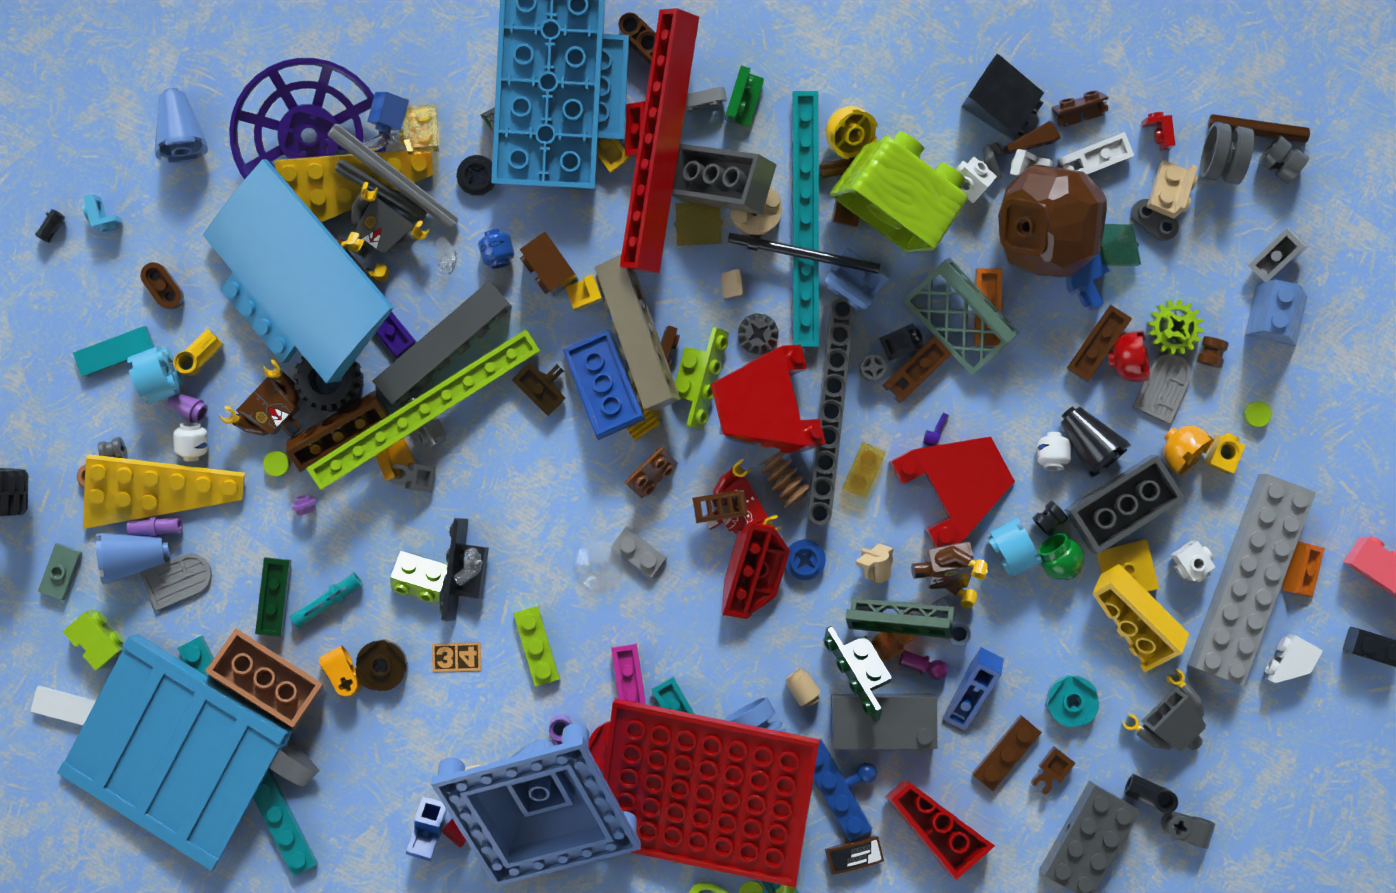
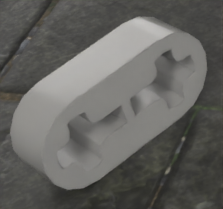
(705, 98)

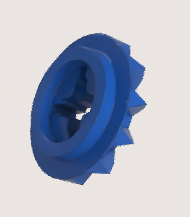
(817, 558)

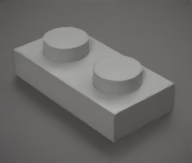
(638, 552)

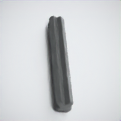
(384, 192)

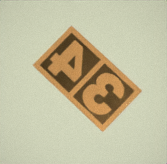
(456, 657)

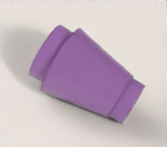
(189, 407)

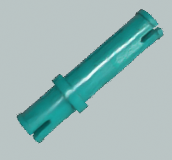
(302, 617)

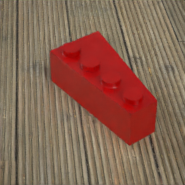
(941, 832)

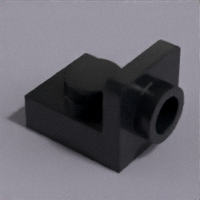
(901, 341)

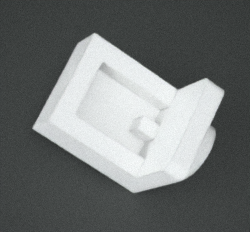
(1024, 160)

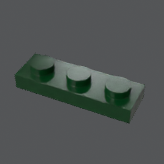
(273, 596)

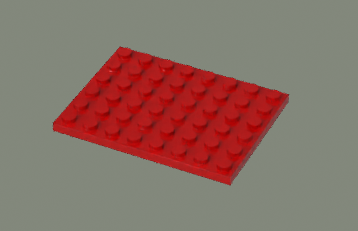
(712, 790)

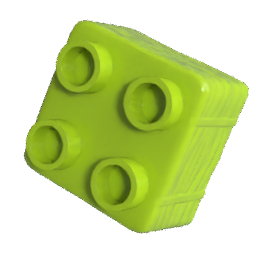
(901, 192)

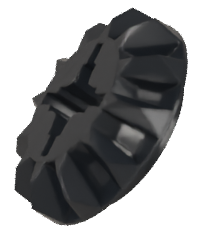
(464, 175)

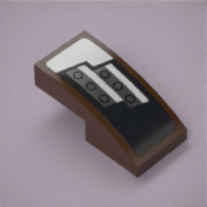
(854, 855)

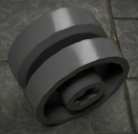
(1227, 153)

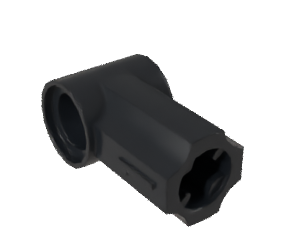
(1149, 793)

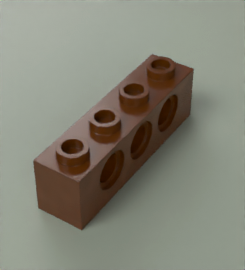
(335, 430)

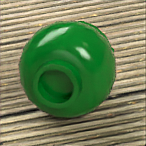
(1061, 557)

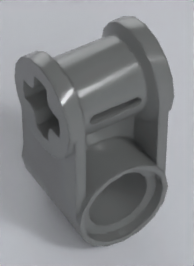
(1191, 828)

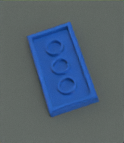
(603, 384)

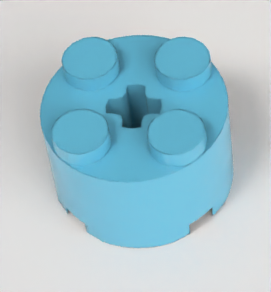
(154, 374)
(1015, 547)

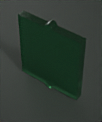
(1119, 246)

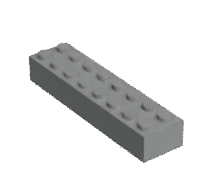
(1251, 578)

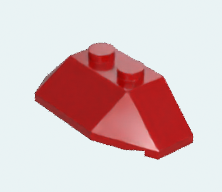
(754, 570)

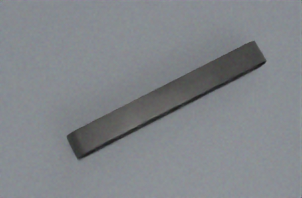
(836, 399)

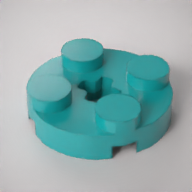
(1087, 699)

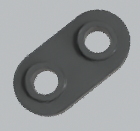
(1154, 221)

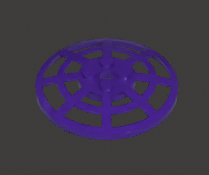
(299, 116)

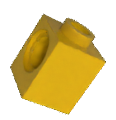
(1214, 458)

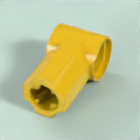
(201, 352)

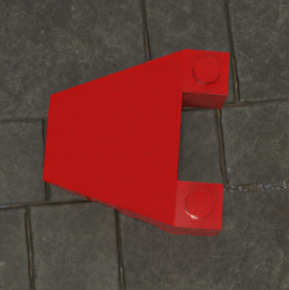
(761, 405)
(965, 478)

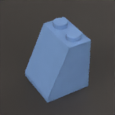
(1277, 312)

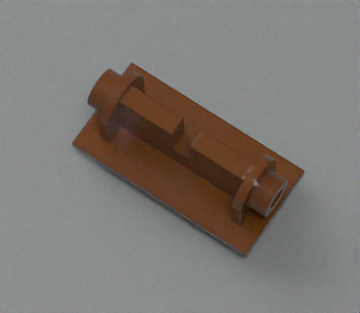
(1090, 104)

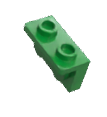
(744, 97)

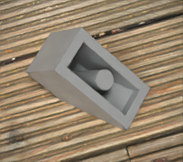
(1278, 255)

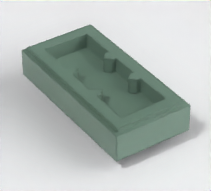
(59, 571)

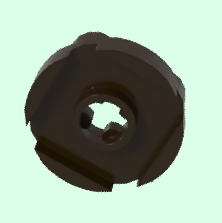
(382, 650)

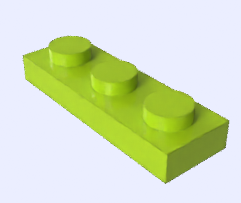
(536, 645)

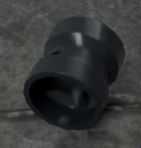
(1050, 518)

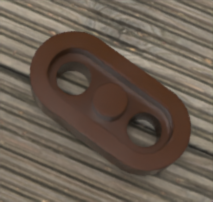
(163, 286)

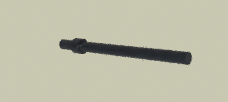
(754, 243)

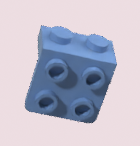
(855, 284)

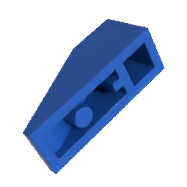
(974, 688)

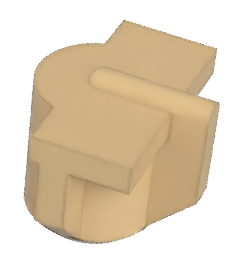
(876, 563)

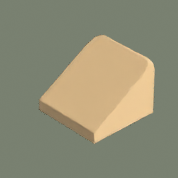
(732, 284)

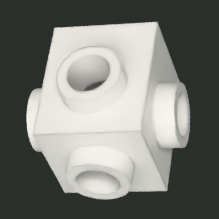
(977, 178)
(1185, 560)

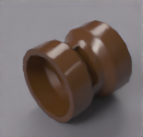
(1212, 352)

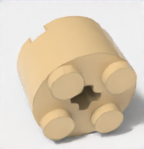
(762, 223)

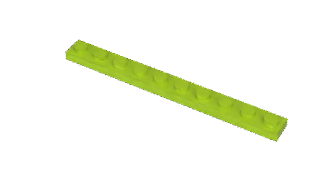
(422, 410)

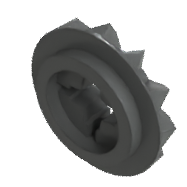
(756, 345)

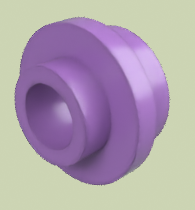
(304, 505)

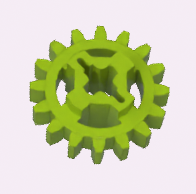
(1168, 319)

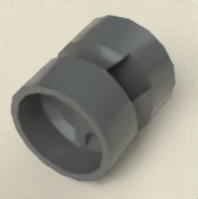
(1284, 159)

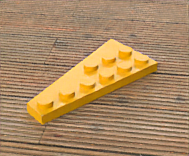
(332, 194)
(139, 489)

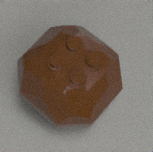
(1052, 221)

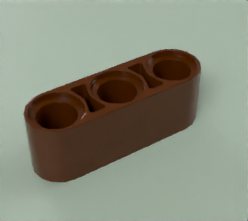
(638, 36)

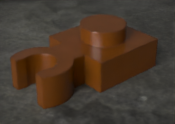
(1055, 766)

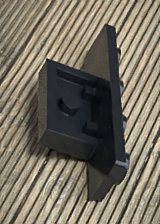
(455, 559)

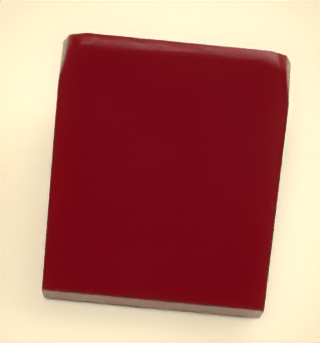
(453, 833)

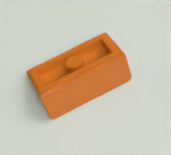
(1303, 569)

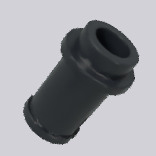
(50, 225)

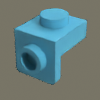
(94, 211)

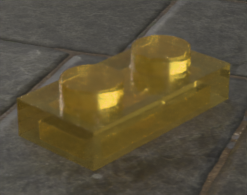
(863, 470)

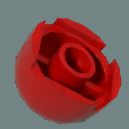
(1131, 357)

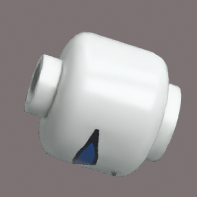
(190, 441)
(1054, 451)

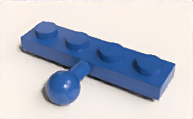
(838, 792)

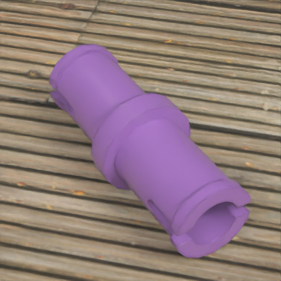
(155, 527)

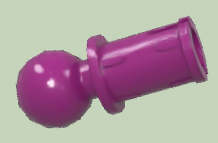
(936, 669)

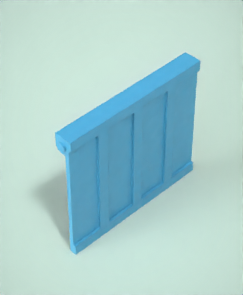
(174, 751)

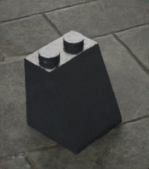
(1004, 98)

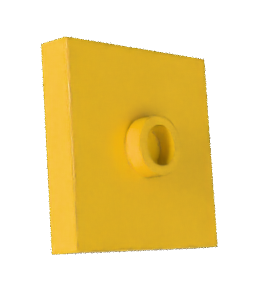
(1135, 559)

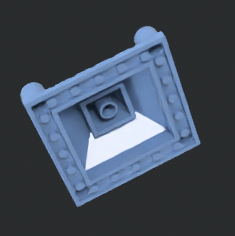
(537, 809)

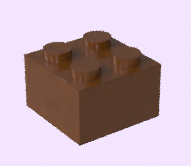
(548, 263)

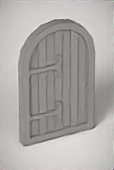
(1166, 387)
(176, 579)

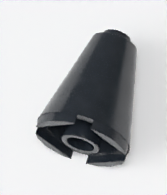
(1092, 440)

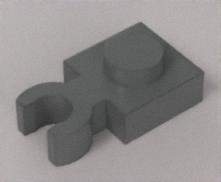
(415, 476)

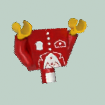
(736, 480)

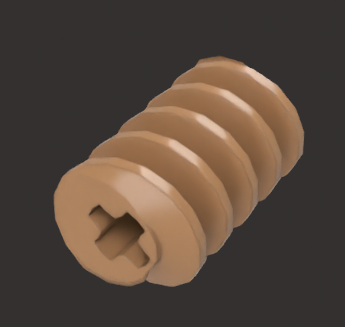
(784, 478)

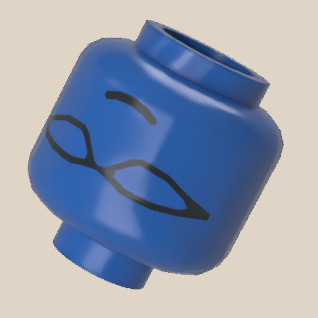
(496, 249)

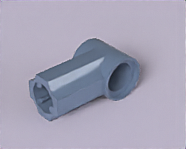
(958, 620)

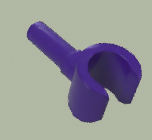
(930, 437)

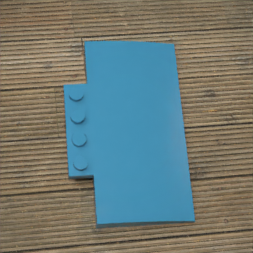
(556, 92)
(294, 276)

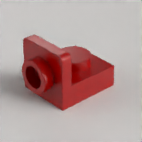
(1164, 133)

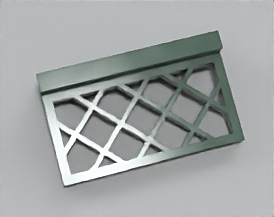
(979, 304)

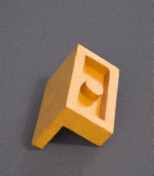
(396, 454)

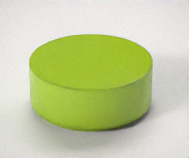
(1257, 414)
(276, 463)

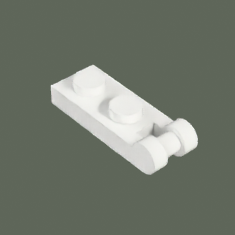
(1099, 155)

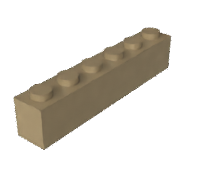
(637, 335)

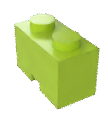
(96, 639)

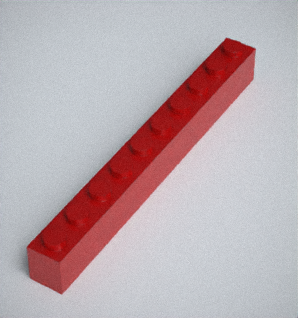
(659, 140)

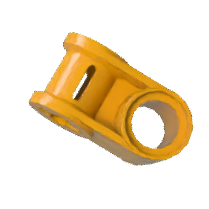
(339, 668)

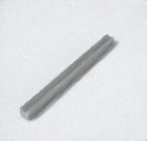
(393, 176)

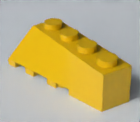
(1139, 618)

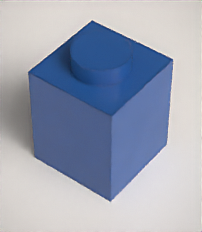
(387, 111)

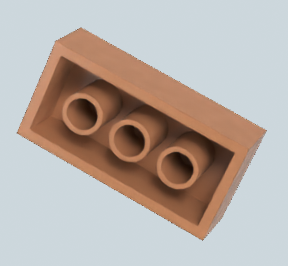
(264, 679)

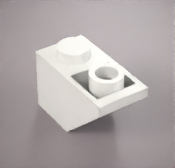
(1292, 660)

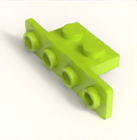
(697, 373)

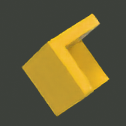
(584, 293)

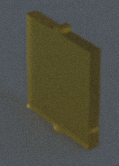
(697, 224)

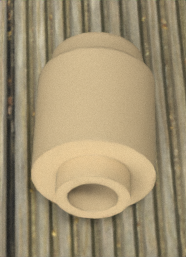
(803, 687)

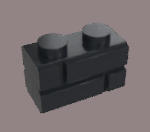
(1370, 646)

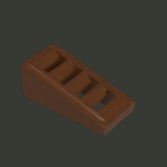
(1041, 136)
(740, 500)

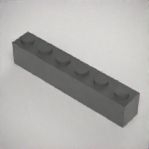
(442, 343)

